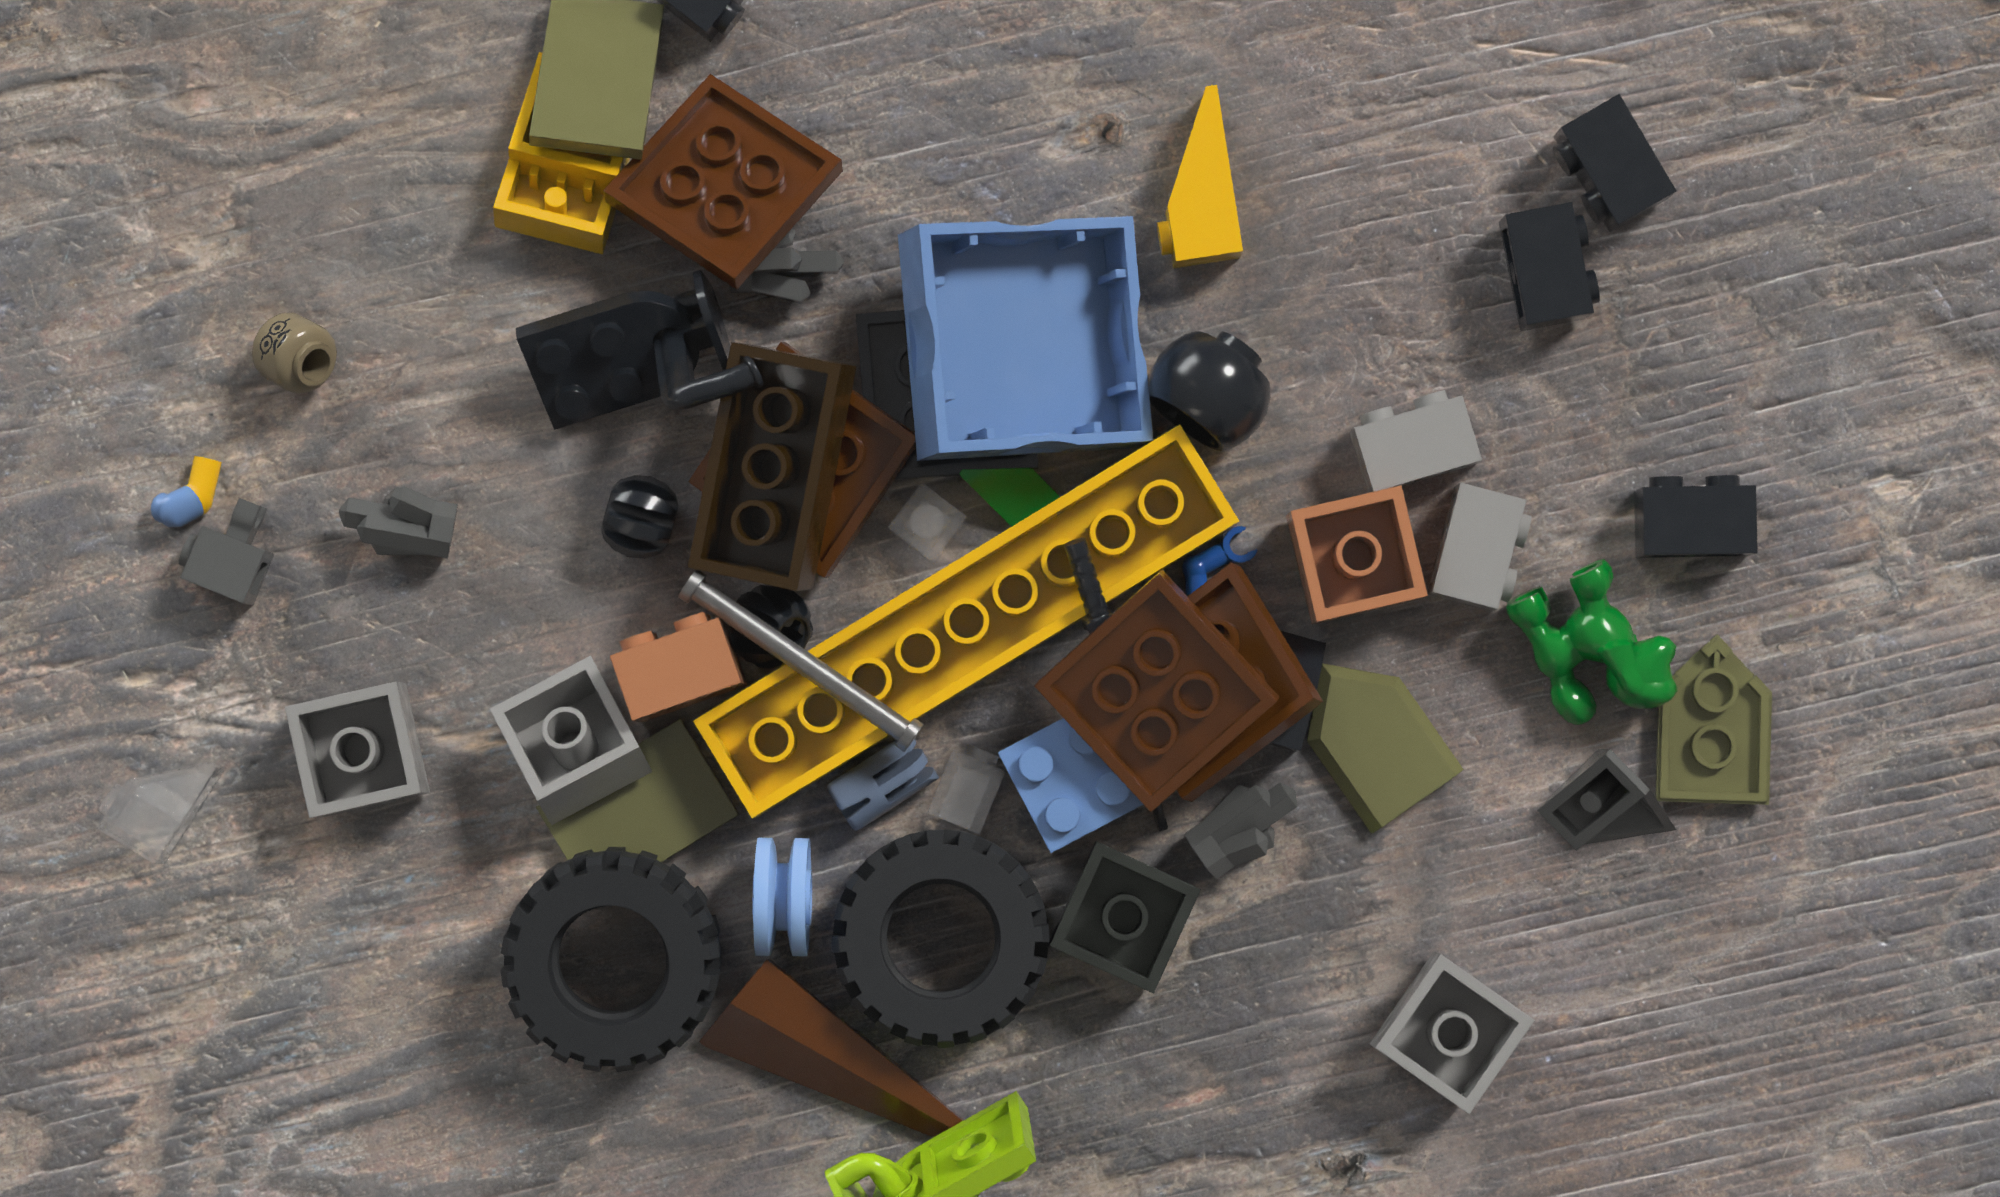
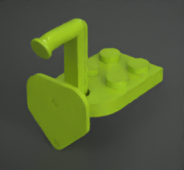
(956, 1163)

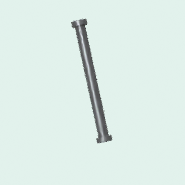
(800, 660)

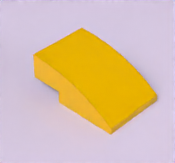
(555, 190)

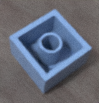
(1065, 784)

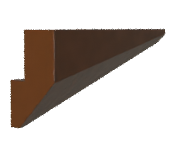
(799, 1038)

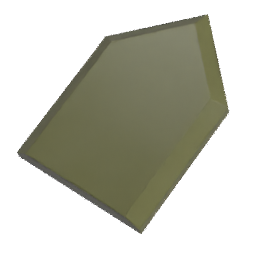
(1715, 732)
(1377, 743)

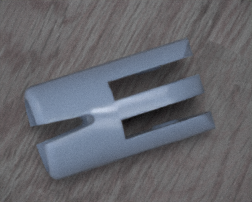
(880, 783)

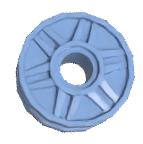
(782, 896)

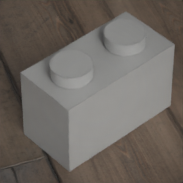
(1414, 443)
(1479, 548)

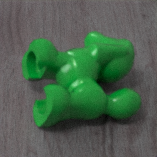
(1596, 631)

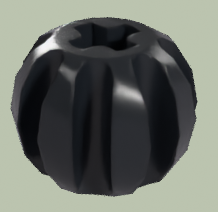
(639, 516)
(782, 611)

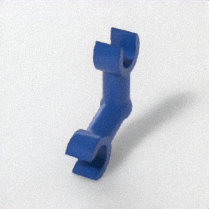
(1198, 566)

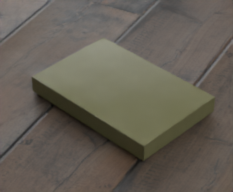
(597, 76)
(656, 812)

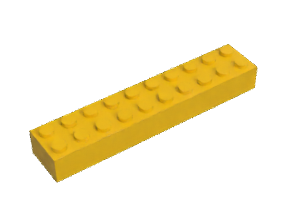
(968, 619)

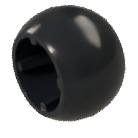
(1210, 388)

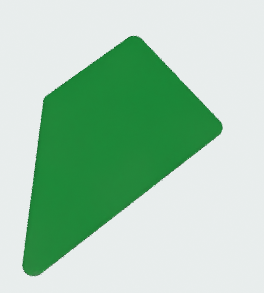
(1011, 491)

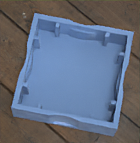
(1024, 337)

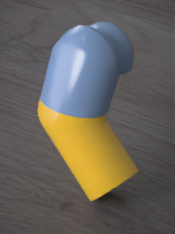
(190, 500)

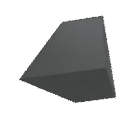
(1604, 804)

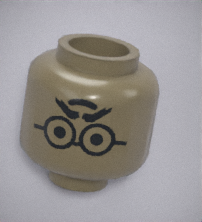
(294, 353)

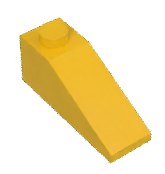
(1202, 205)

